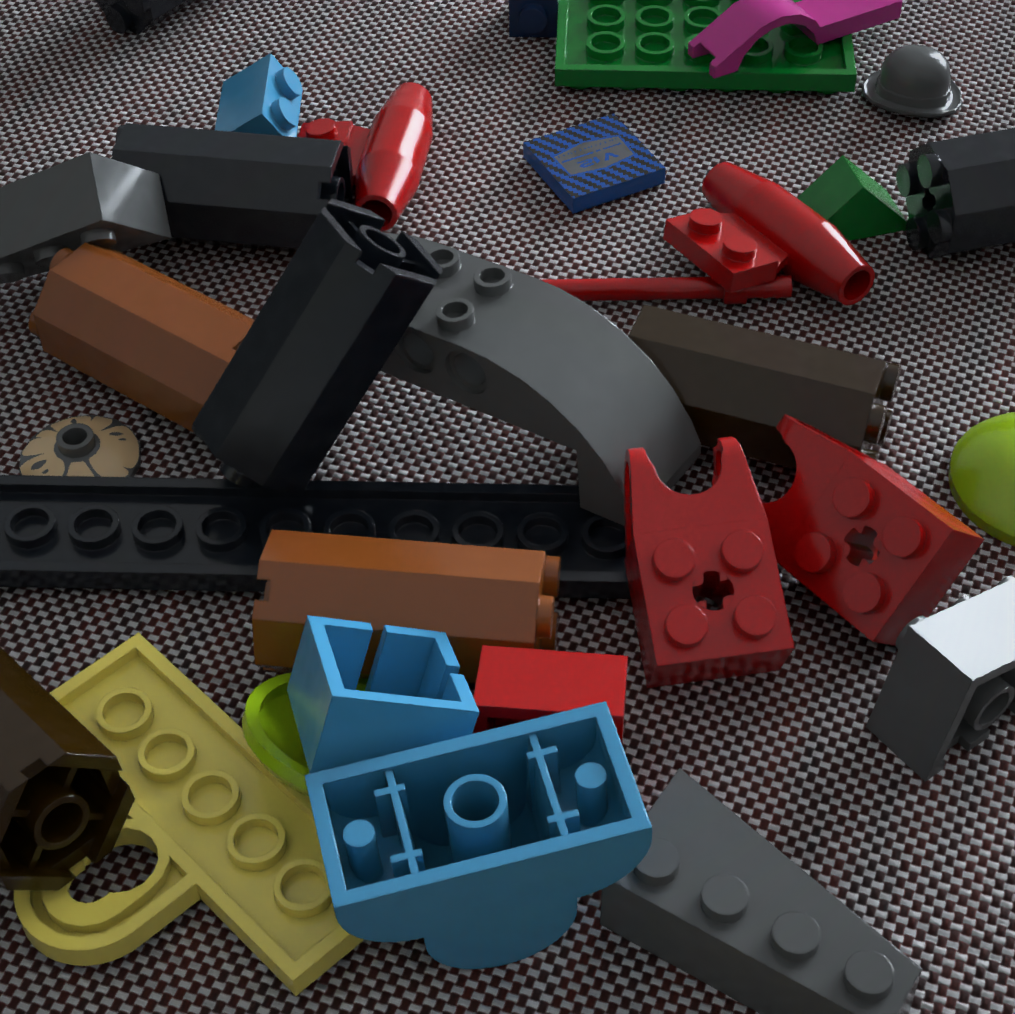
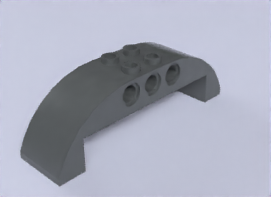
(548, 368)

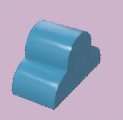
(481, 836)

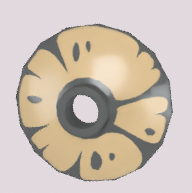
(82, 448)

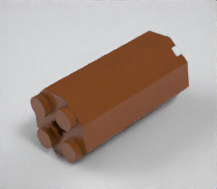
(136, 330)
(451, 588)

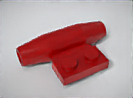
(389, 154)
(763, 232)

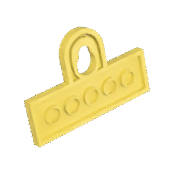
(209, 815)

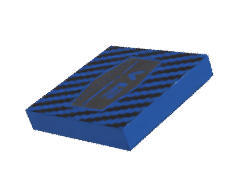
(593, 163)

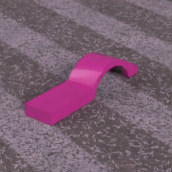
(748, 20)

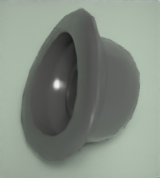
(914, 84)

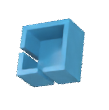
(408, 699)

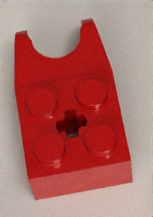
(845, 513)
(710, 548)

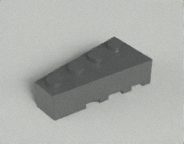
(74, 204)
(949, 679)
(750, 918)

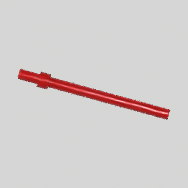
(669, 289)

